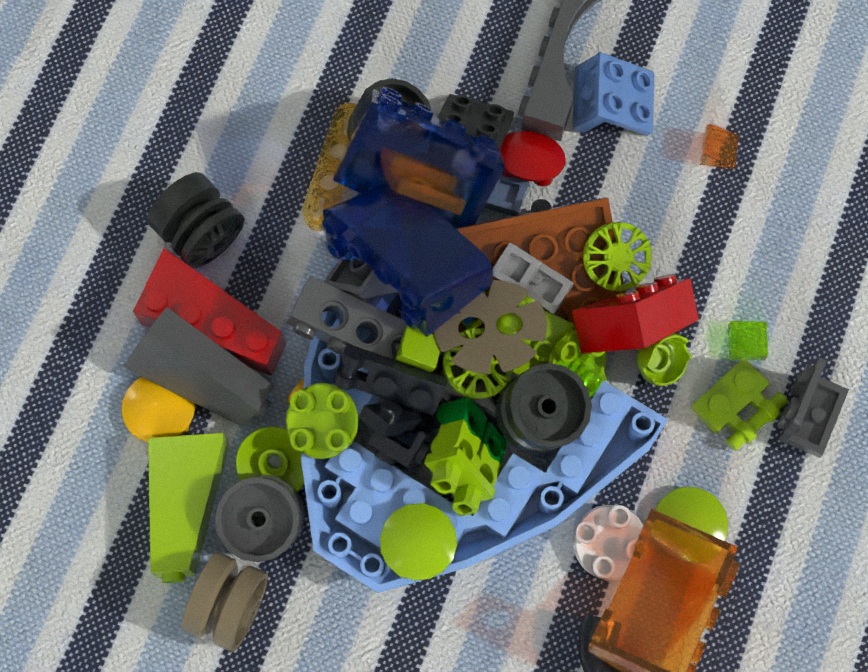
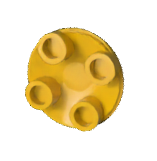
(155, 411)

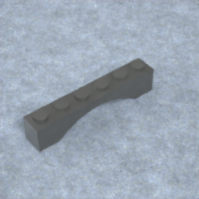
(551, 96)

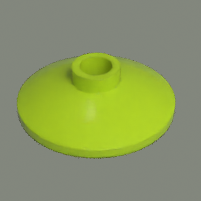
(256, 449)

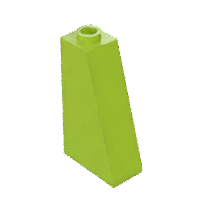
(181, 500)

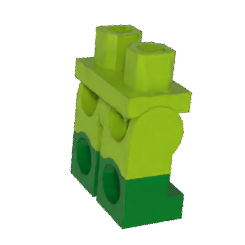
(463, 458)

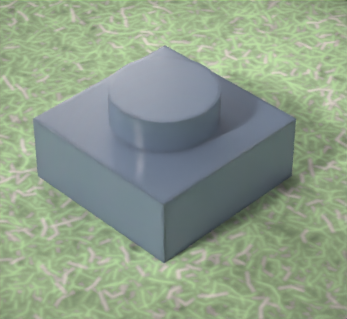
(508, 195)

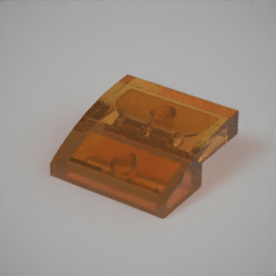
(421, 181)

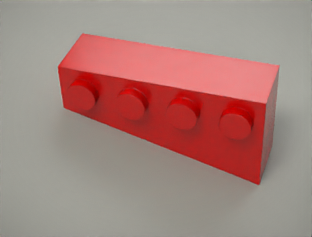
(211, 312)

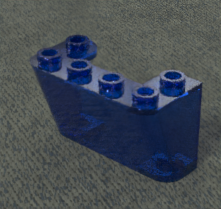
(420, 135)
(411, 251)

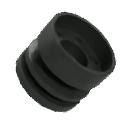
(195, 219)

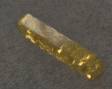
(327, 166)

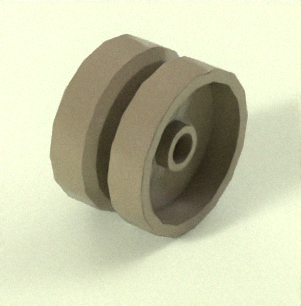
(224, 601)

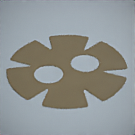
(509, 349)

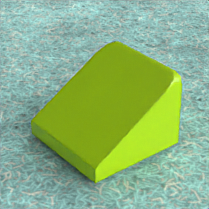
(418, 350)

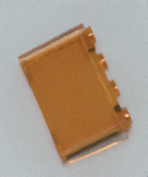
(665, 599)

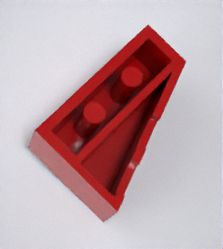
(636, 316)

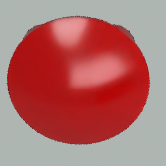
(532, 157)

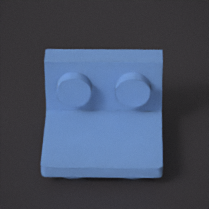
(613, 93)

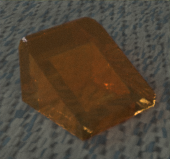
(719, 147)

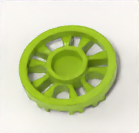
(617, 256)
(470, 390)

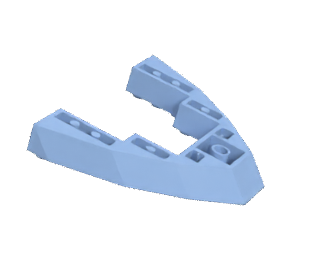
(358, 492)

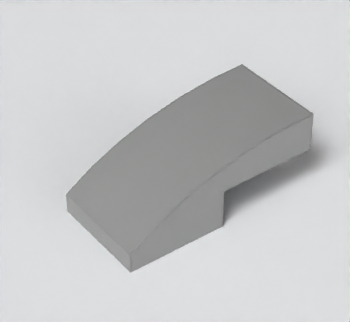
(534, 276)

